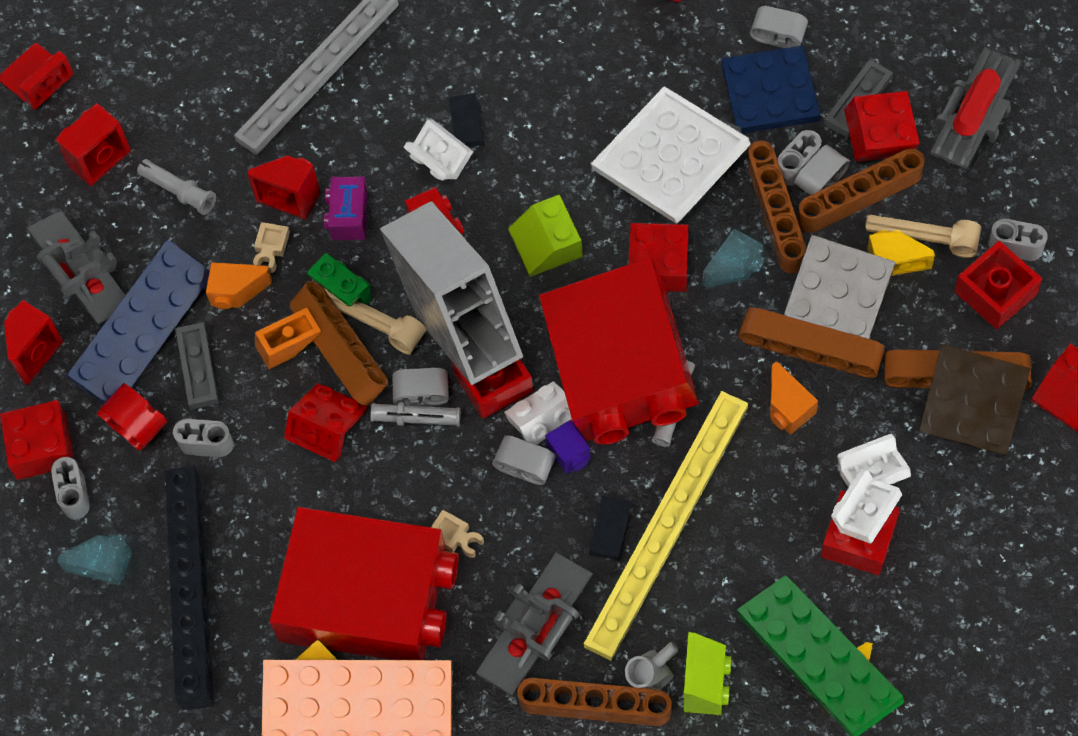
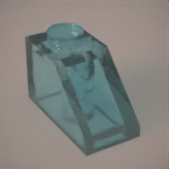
(734, 260)
(98, 559)

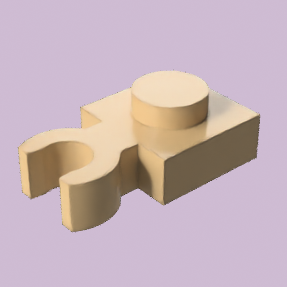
(270, 242)
(456, 534)

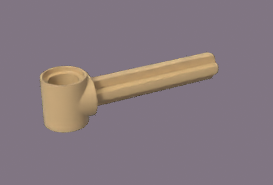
(962, 237)
(402, 332)

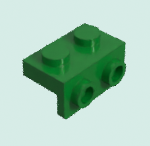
(340, 281)

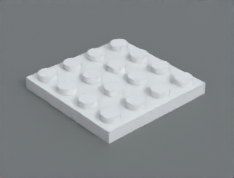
(670, 154)

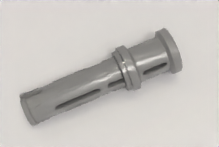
(186, 191)

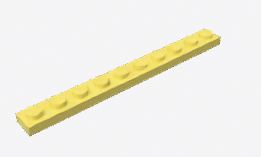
(665, 526)

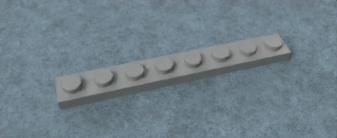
(313, 73)

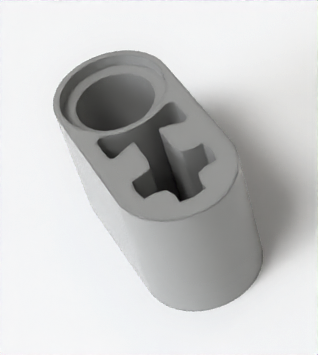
(778, 27)
(792, 154)
(822, 170)
(1020, 230)
(420, 386)
(196, 437)
(524, 460)
(65, 492)

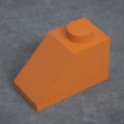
(235, 284)
(286, 337)
(789, 401)

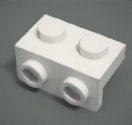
(439, 151)
(540, 413)
(878, 457)
(865, 507)

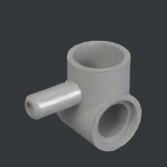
(650, 669)

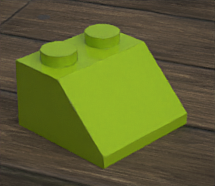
(546, 236)
(705, 675)

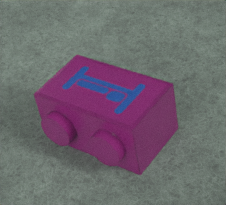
(347, 208)

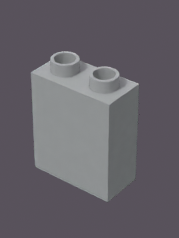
(452, 292)

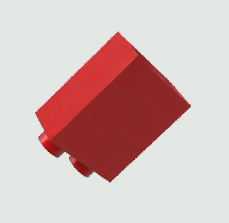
(619, 352)
(363, 586)

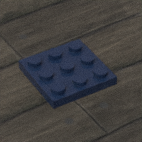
(770, 89)

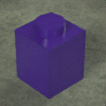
(568, 447)

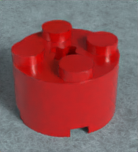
(132, 417)

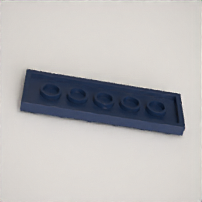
(140, 323)

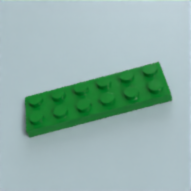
(820, 657)

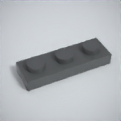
(869, 81)
(197, 366)

